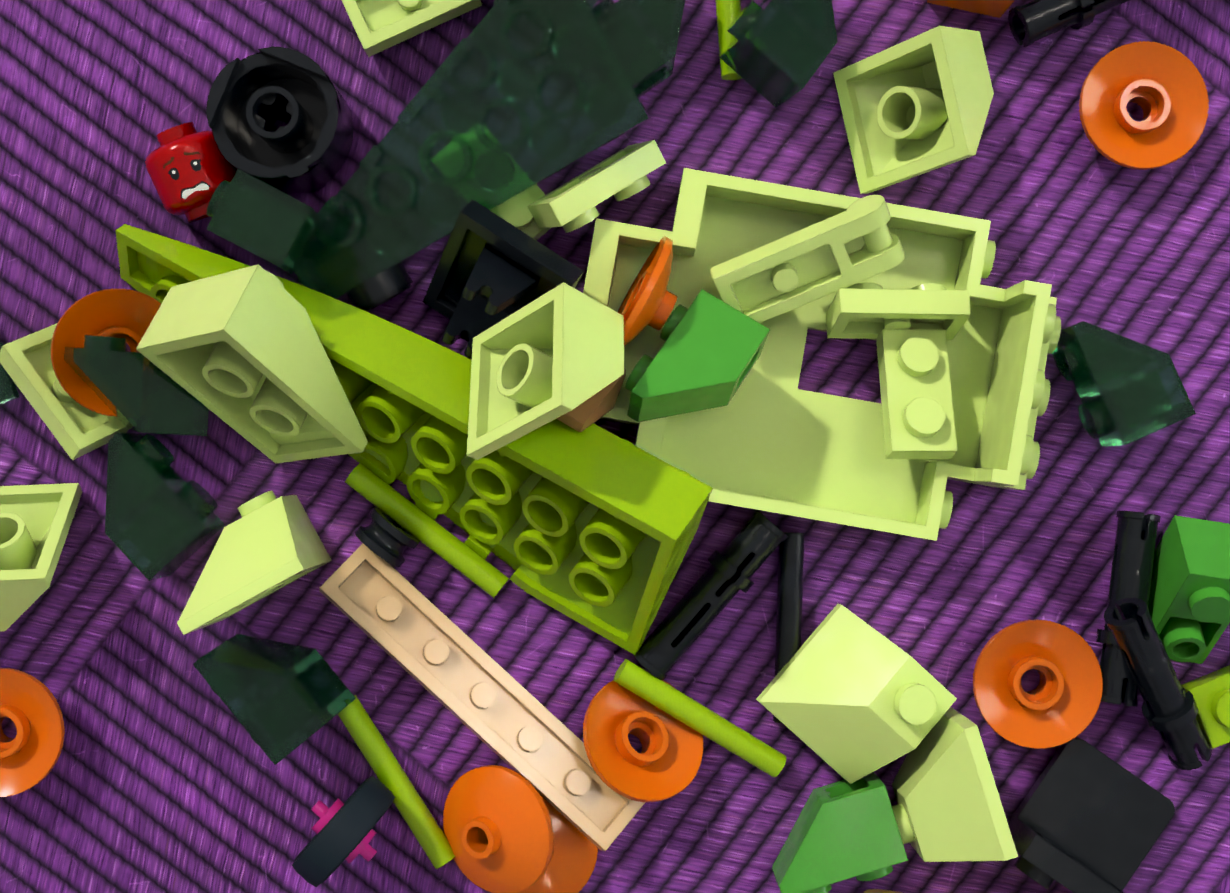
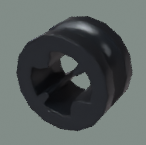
(386, 538)

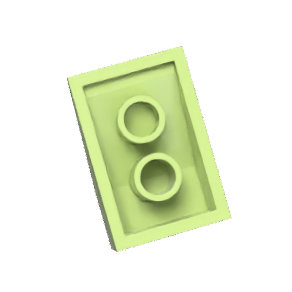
(254, 364)

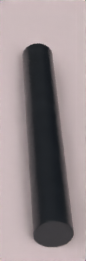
(789, 599)

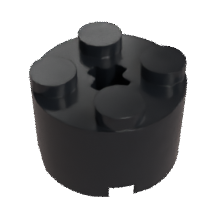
(271, 87)

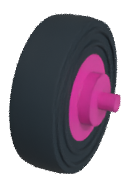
(343, 831)

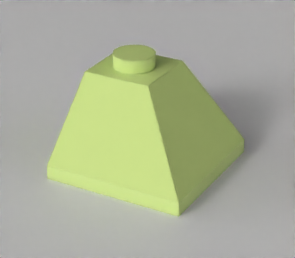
(915, 106)
(540, 366)
(31, 542)
(254, 559)
(855, 696)
(950, 797)

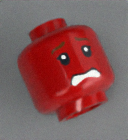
(187, 170)

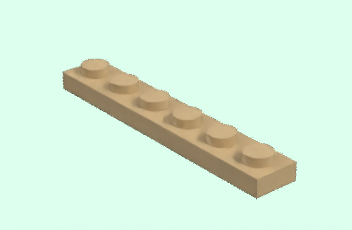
(478, 693)

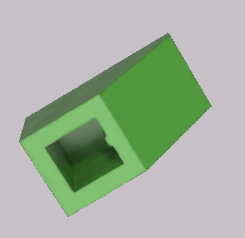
(700, 363)
(1191, 587)
(840, 836)

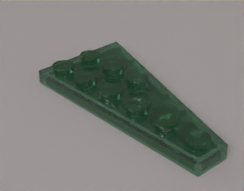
(492, 121)

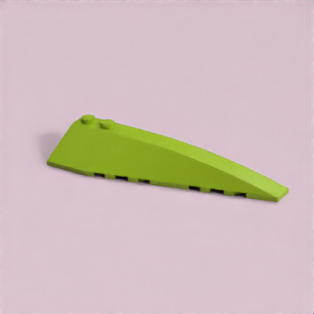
(569, 510)

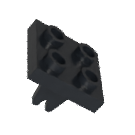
(490, 274)

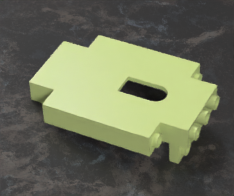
(825, 451)

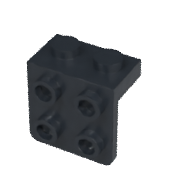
(1087, 822)

